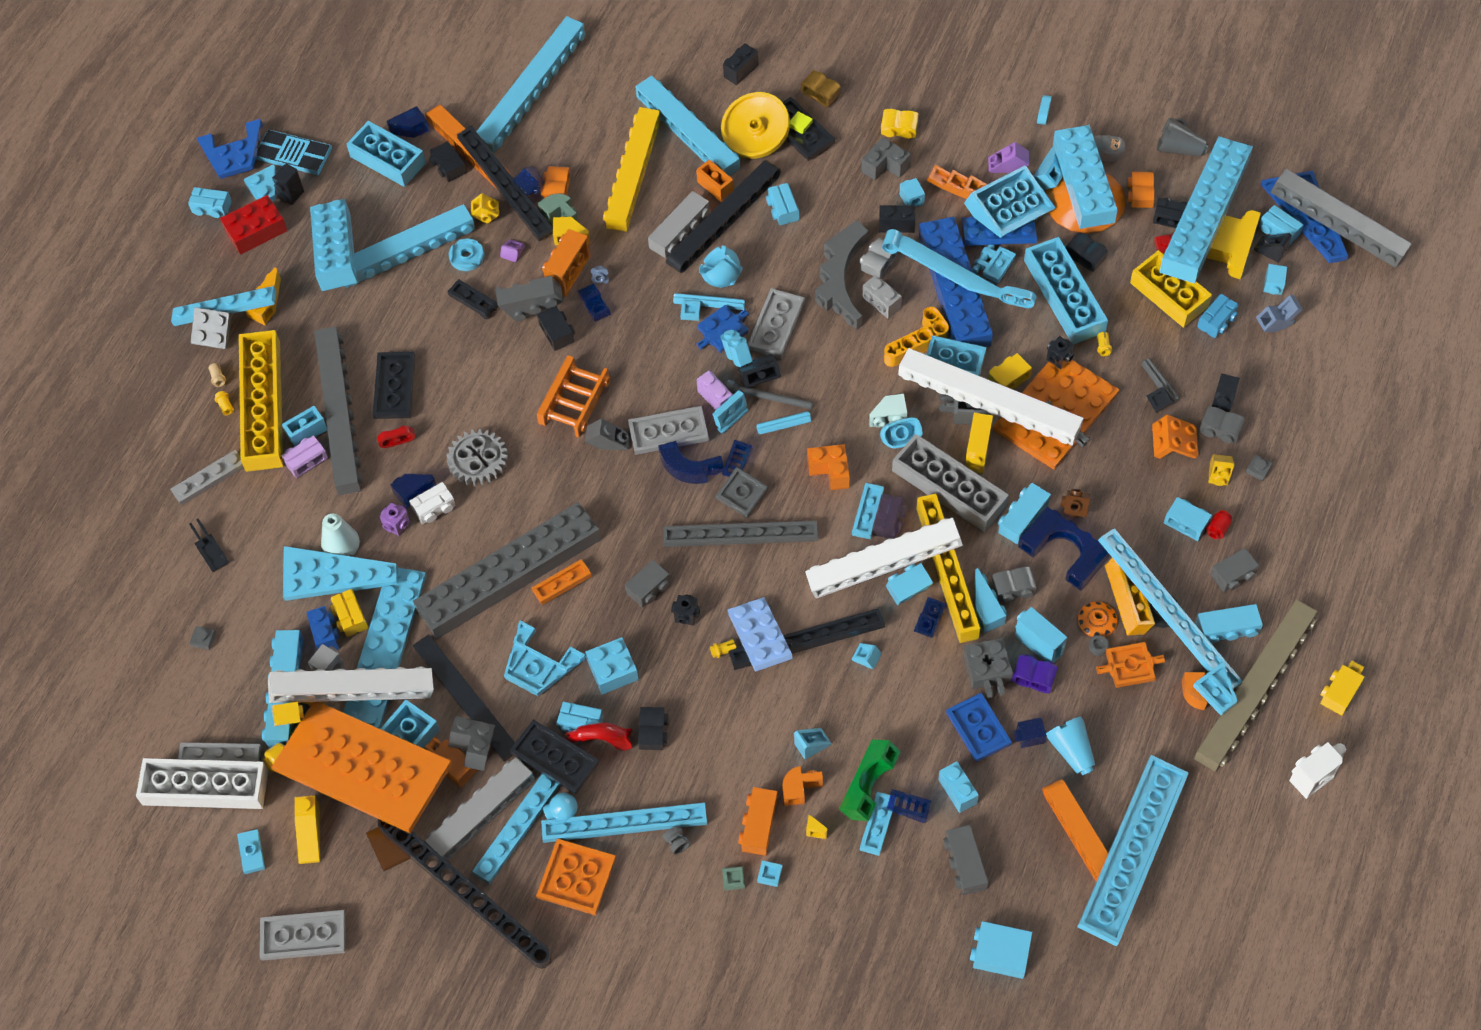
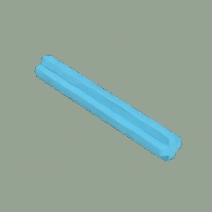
(710, 301)

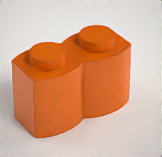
(556, 181)
(1141, 189)

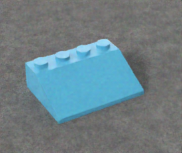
(1009, 202)

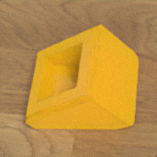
(815, 828)

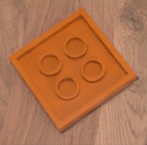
(576, 877)

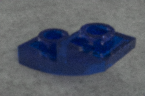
(930, 617)

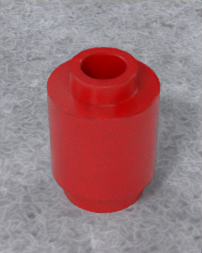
(1219, 525)

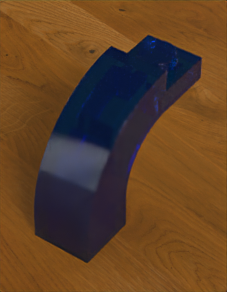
(686, 470)

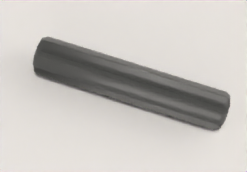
(1159, 379)

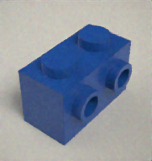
(322, 629)

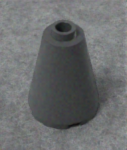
(1181, 140)

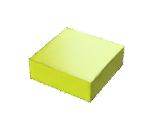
(800, 122)

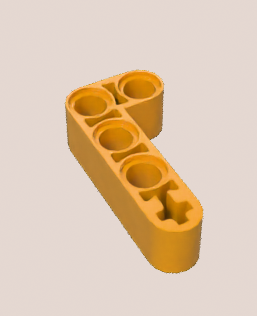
(897, 349)

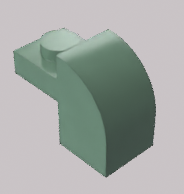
(557, 206)

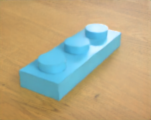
(867, 511)
(877, 825)

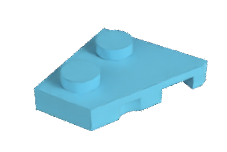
(262, 184)

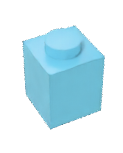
(912, 193)
(1275, 279)

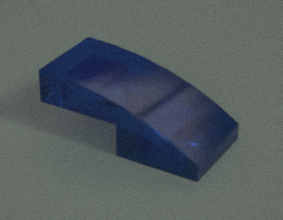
(593, 302)

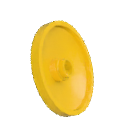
(755, 125)

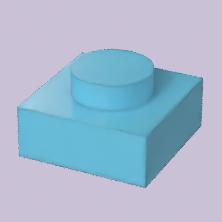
(690, 310)
(769, 873)

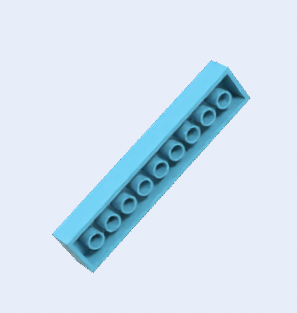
(1206, 210)

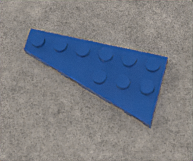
(1323, 238)

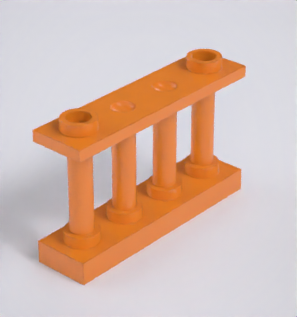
(562, 383)

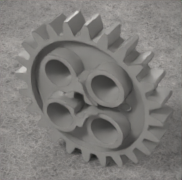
(490, 447)

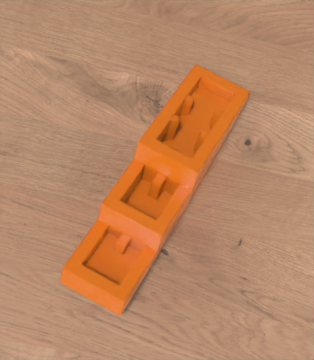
(954, 182)

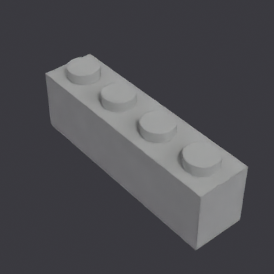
(679, 224)

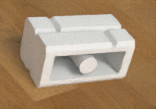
(432, 503)

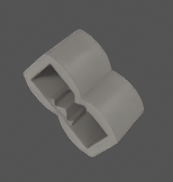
(877, 260)

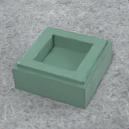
(733, 878)

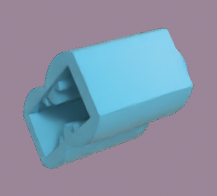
(736, 348)

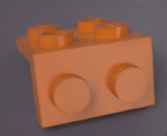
(1174, 435)

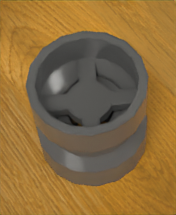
(676, 839)

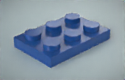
(978, 727)

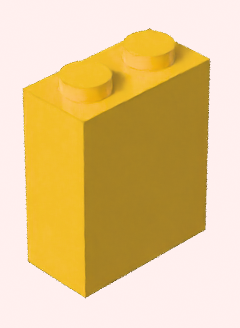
(978, 442)

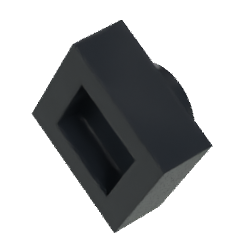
(1159, 399)

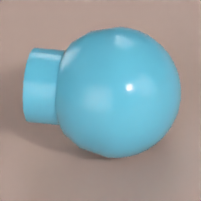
(561, 807)

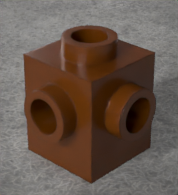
(1075, 503)

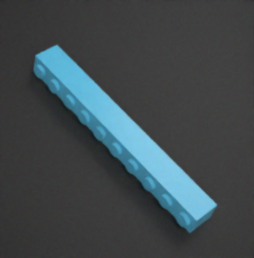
(531, 83)

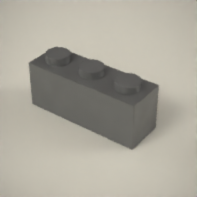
(965, 860)

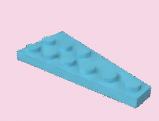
(321, 573)

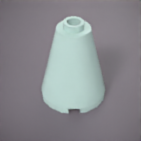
(338, 536)

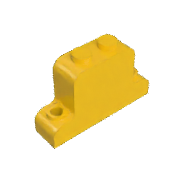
(1234, 242)

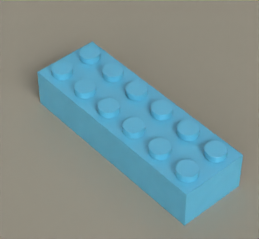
(1084, 177)
(333, 245)
(1065, 290)

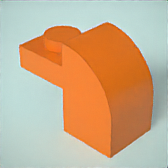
(1190, 694)
(796, 782)

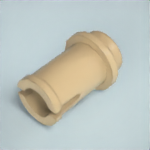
(218, 379)

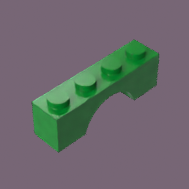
(879, 758)

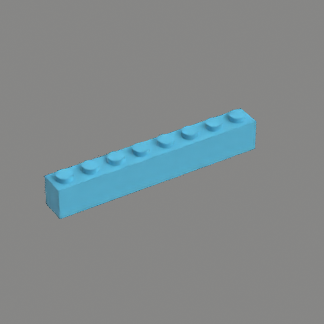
(687, 126)
(412, 242)

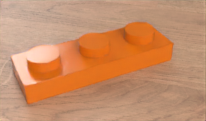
(561, 582)

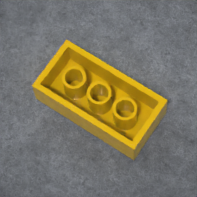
(1175, 296)

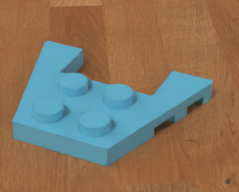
(534, 670)

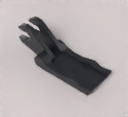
(209, 549)

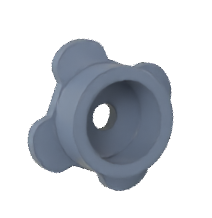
(599, 274)

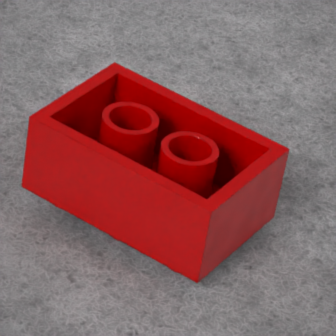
(253, 224)

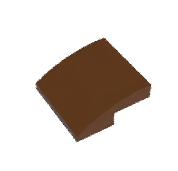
(386, 852)

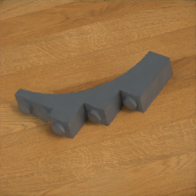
(839, 252)

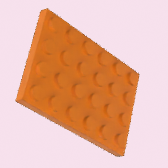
(1069, 389)

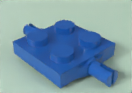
(718, 323)

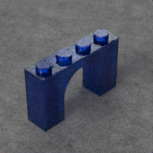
(1052, 526)

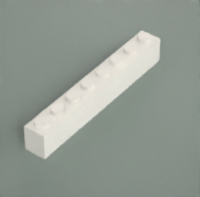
(883, 558)
(350, 685)

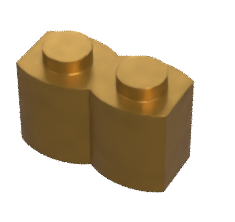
(820, 88)

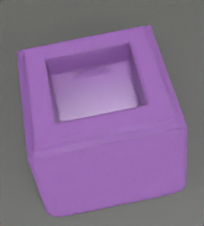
(512, 250)

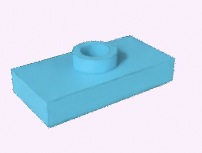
(251, 851)

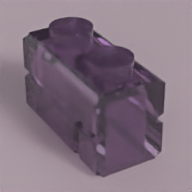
(888, 516)

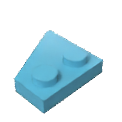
(1217, 689)

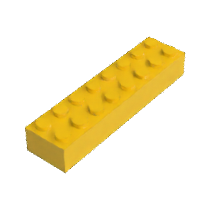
(260, 401)

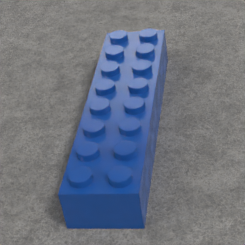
(960, 307)

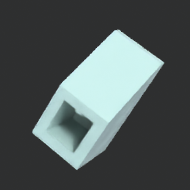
(888, 410)

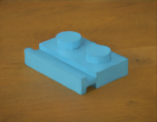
(730, 411)

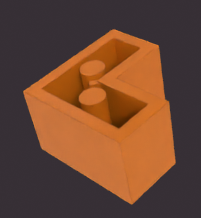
(830, 461)

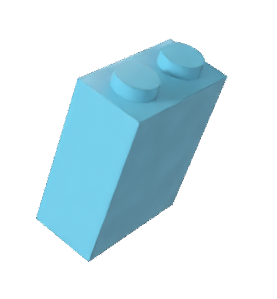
(1040, 635)
(1001, 949)

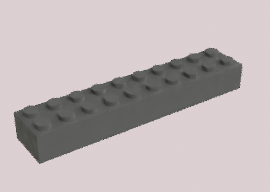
(507, 570)

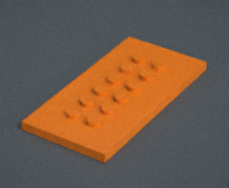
(362, 766)

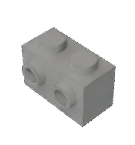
(882, 296)

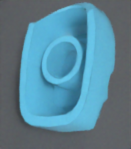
(899, 432)

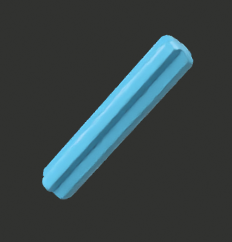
(784, 422)

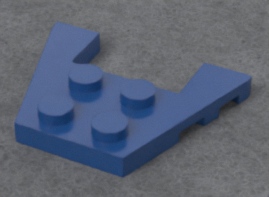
(235, 156)

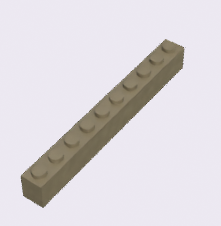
(1255, 686)

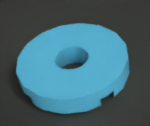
(466, 263)

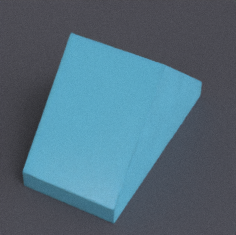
(811, 741)

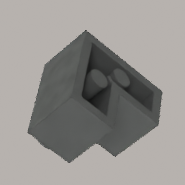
(885, 156)
(474, 738)

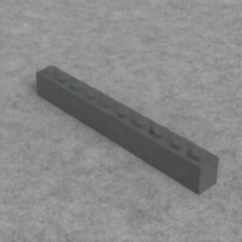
(337, 411)

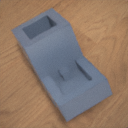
(1281, 316)

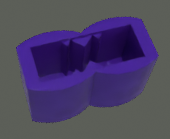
(1034, 673)

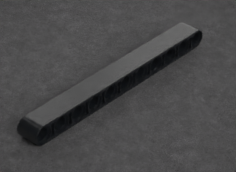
(470, 896)

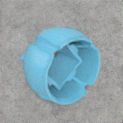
(721, 267)

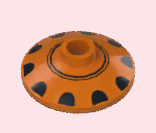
(1091, 625)

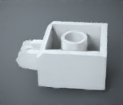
(1317, 769)

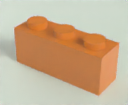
(758, 821)

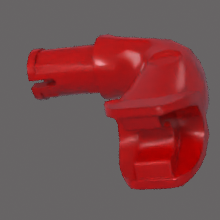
(604, 731)

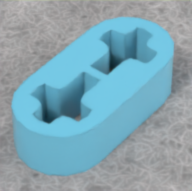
(1044, 110)

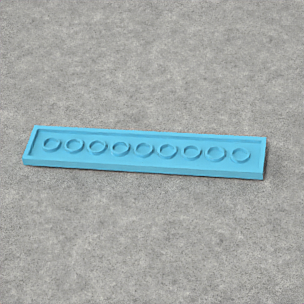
(387, 638)
(1133, 851)

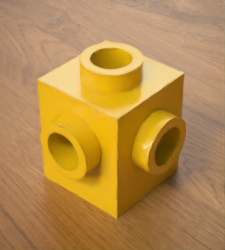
(484, 208)

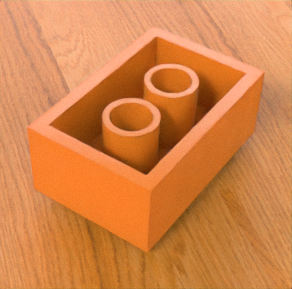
(568, 259)

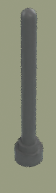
(733, 387)

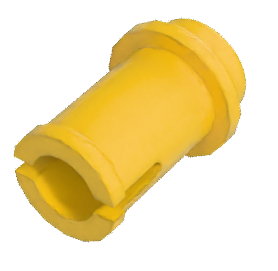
(1104, 344)
(224, 403)
(722, 648)

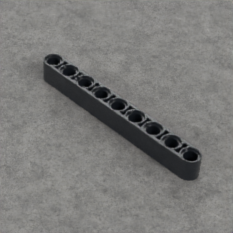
(723, 216)

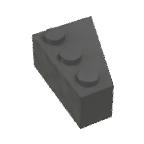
(530, 298)

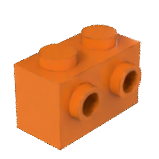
(715, 180)

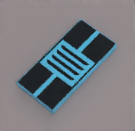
(296, 151)

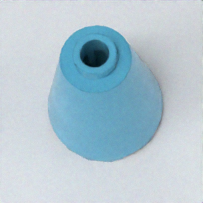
(1074, 745)

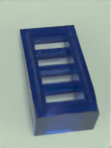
(741, 446)
(918, 801)

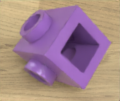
(394, 519)

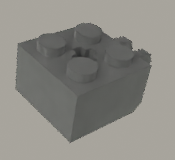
(961, 410)
(981, 675)

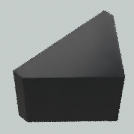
(1273, 246)

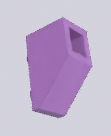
(1008, 159)

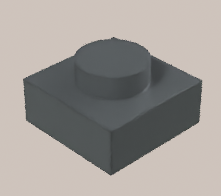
(1258, 467)
(202, 638)

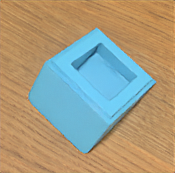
(867, 655)

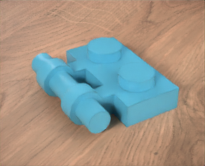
(998, 264)

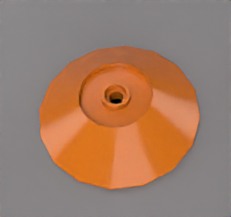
(1064, 212)

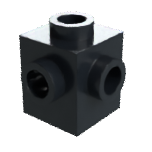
(1060, 352)
(685, 609)

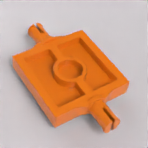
(1130, 664)

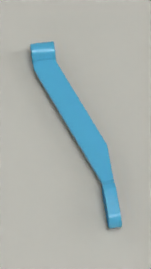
(896, 242)

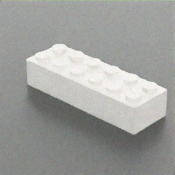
(202, 783)

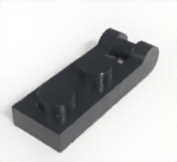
(472, 298)

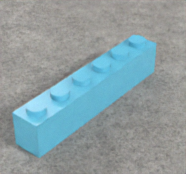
(286, 657)

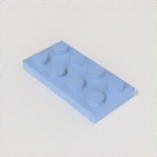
(759, 634)

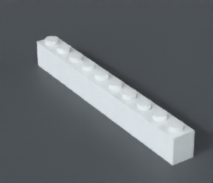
(990, 396)

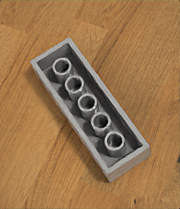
(951, 481)

